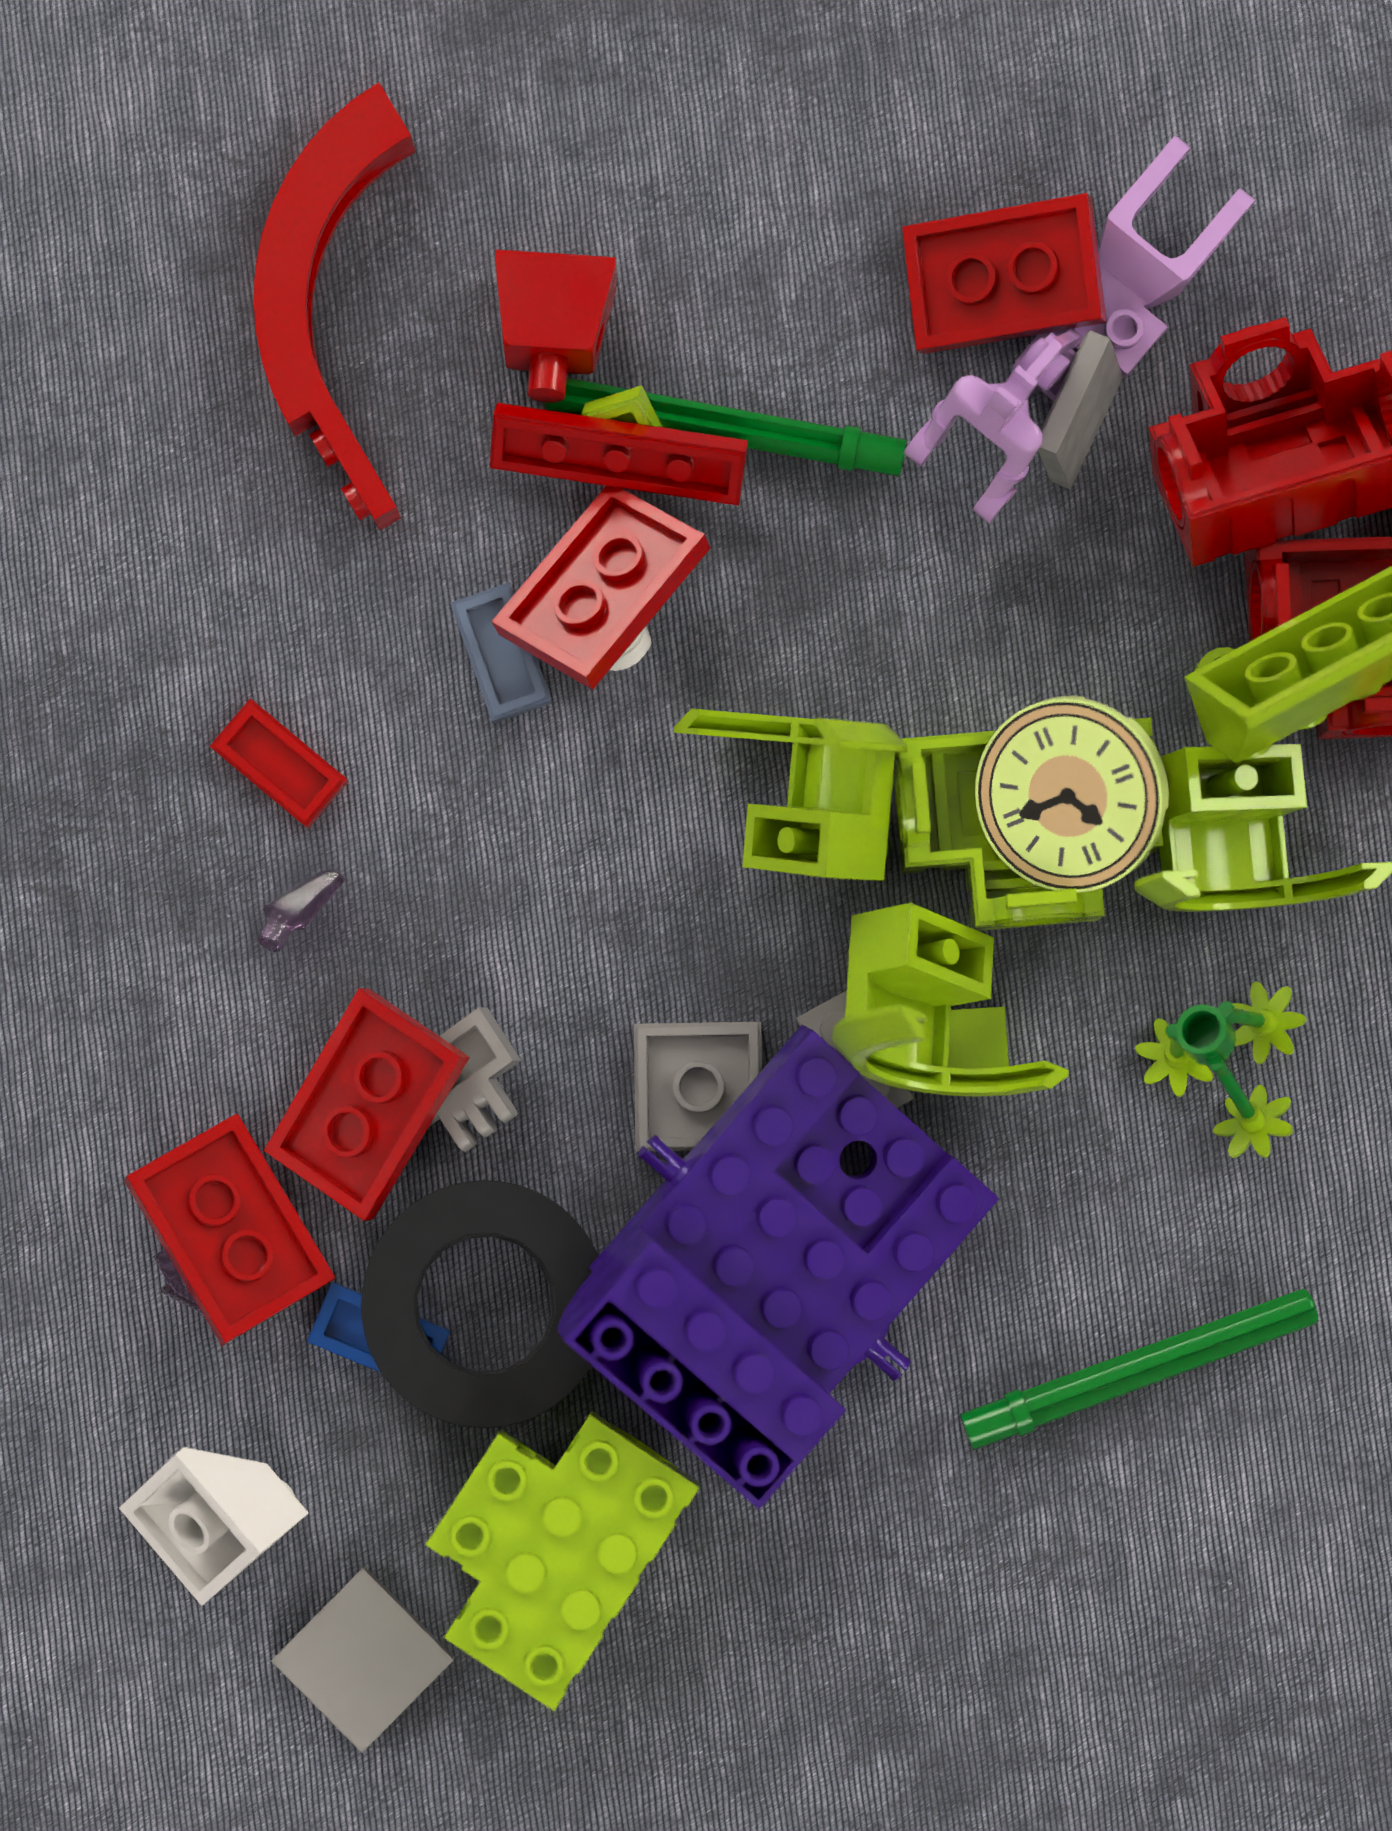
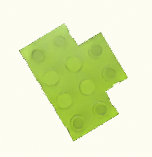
(943, 830)
(556, 1549)

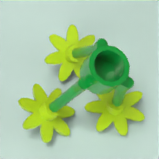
(1207, 1038)

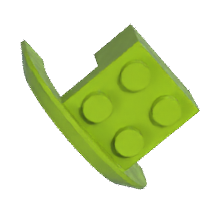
(835, 793)
(1229, 836)
(899, 999)

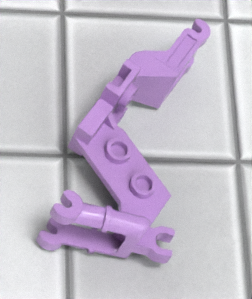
(1132, 281)

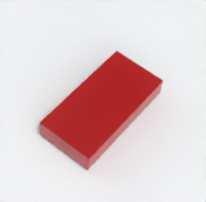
(279, 763)

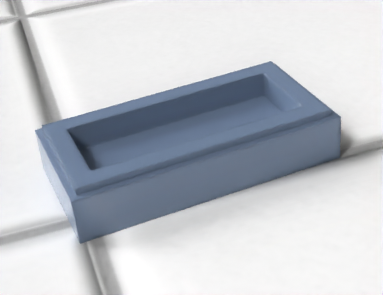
(505, 672)

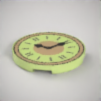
(1071, 794)

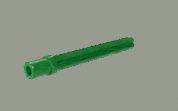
(844, 447)
(1024, 1410)

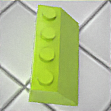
(1297, 671)

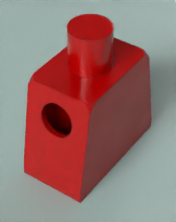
(553, 315)

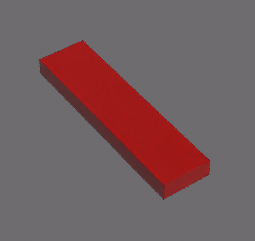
(618, 454)

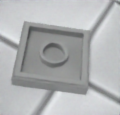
(1079, 408)
(690, 1077)
(363, 1659)

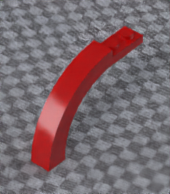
(311, 202)

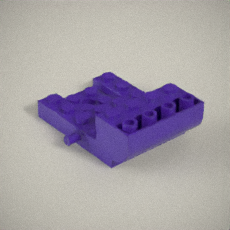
(771, 1266)

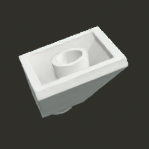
(212, 1516)

